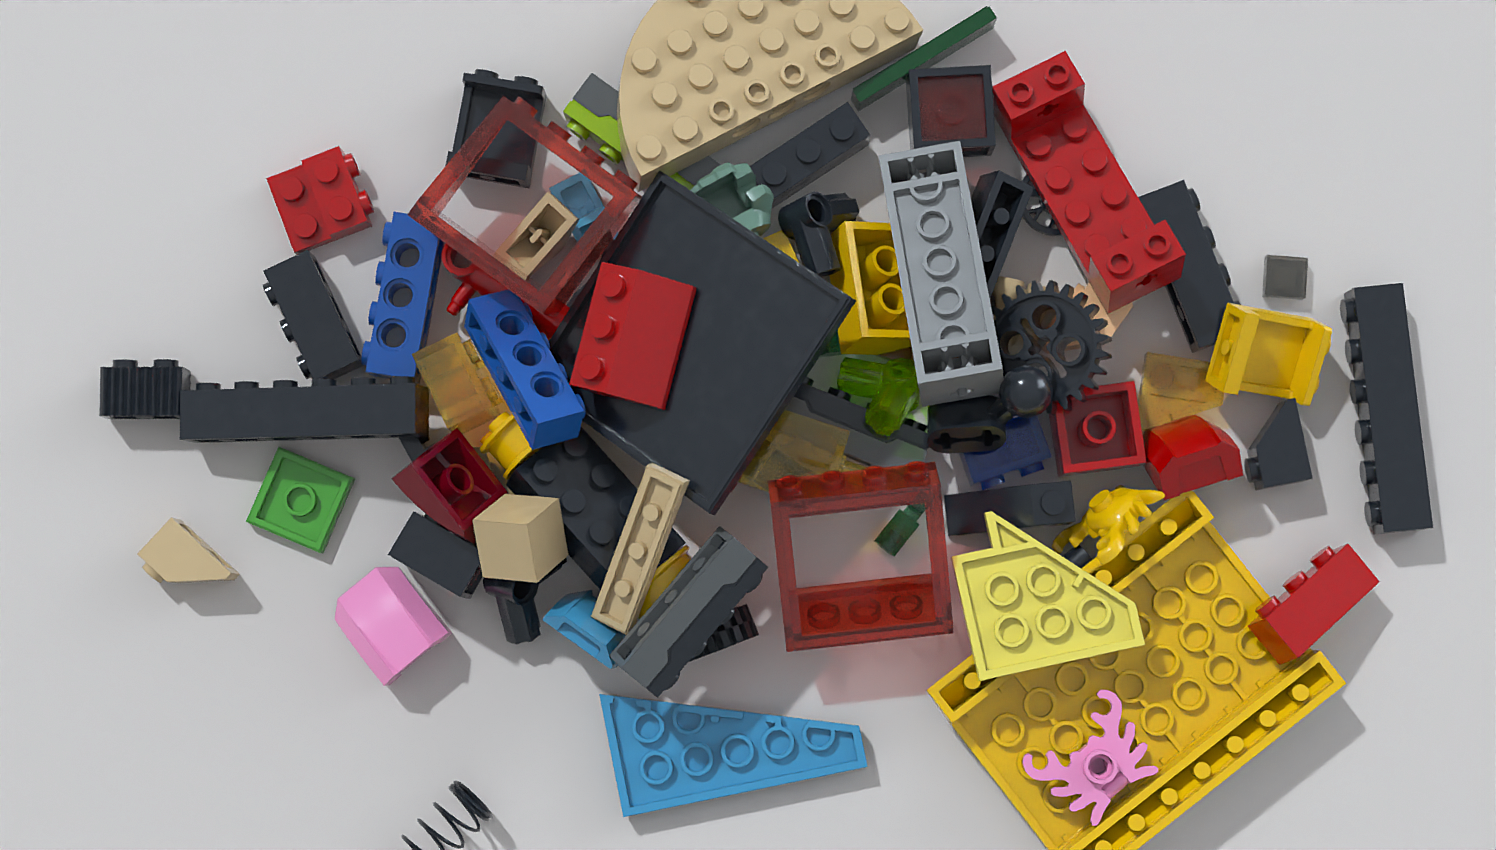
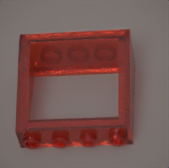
(569, 274)
(869, 608)

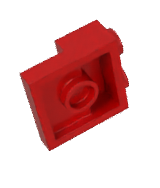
(321, 200)

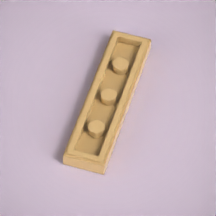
(640, 548)

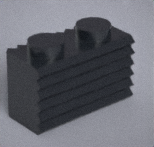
(142, 391)

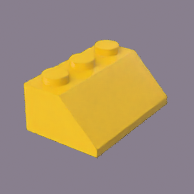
(871, 278)

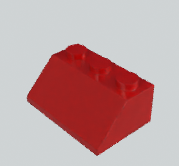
(633, 335)

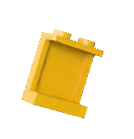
(1268, 353)

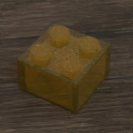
(457, 384)

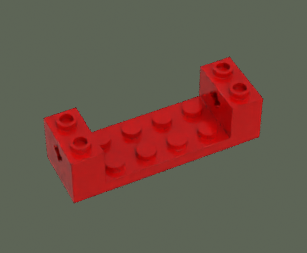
(1084, 184)

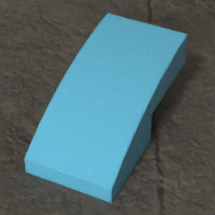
(581, 199)

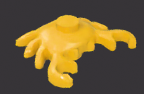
(1110, 517)

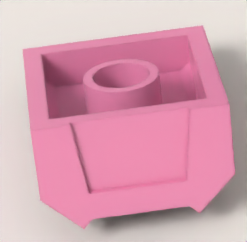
(388, 622)

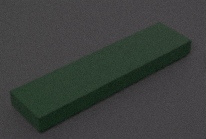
(923, 57)

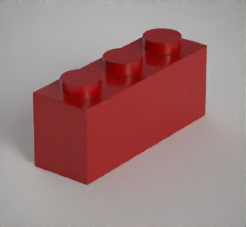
(1312, 602)

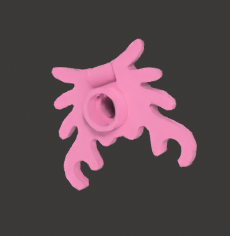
(1099, 766)

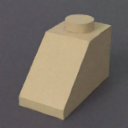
(183, 557)

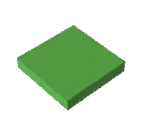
(300, 500)

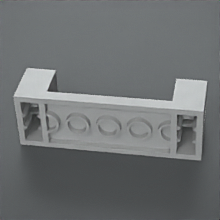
(941, 274)

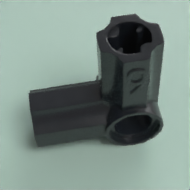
(810, 224)
(518, 606)

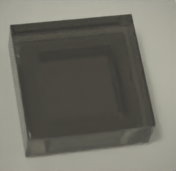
(1285, 277)

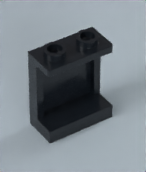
(512, 151)

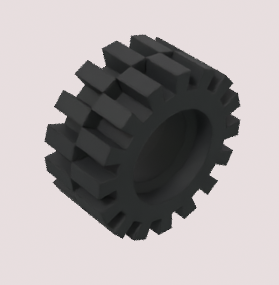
(736, 630)

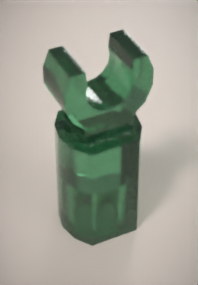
(900, 528)

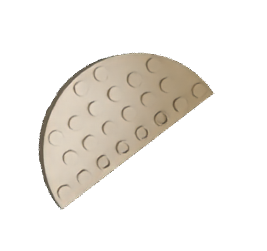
(730, 67)

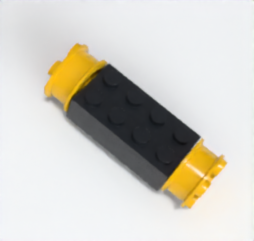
(591, 495)

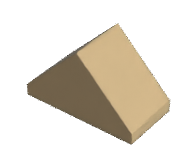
(539, 235)

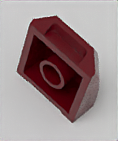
(451, 484)

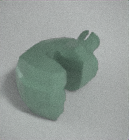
(735, 193)

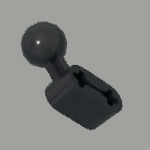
(981, 421)

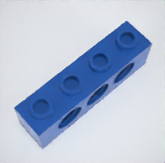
(415, 317)
(524, 368)

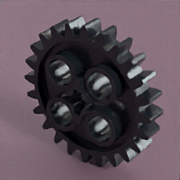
(1072, 324)

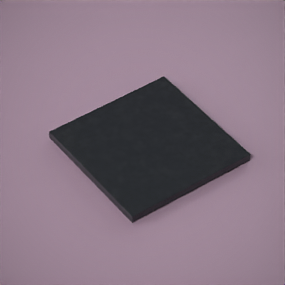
(745, 347)

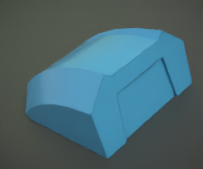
(573, 619)

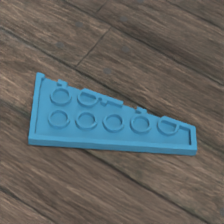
(699, 753)

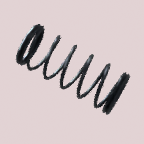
(472, 805)

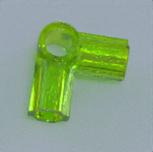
(890, 386)

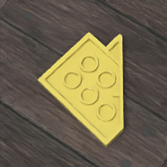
(1035, 606)

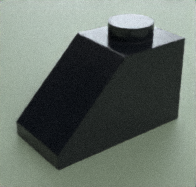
(1279, 450)

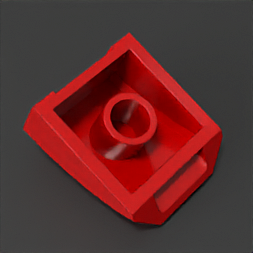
(1189, 455)

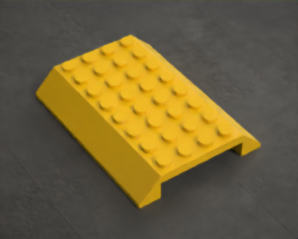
(1195, 691)

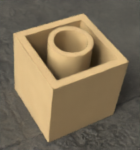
(520, 537)

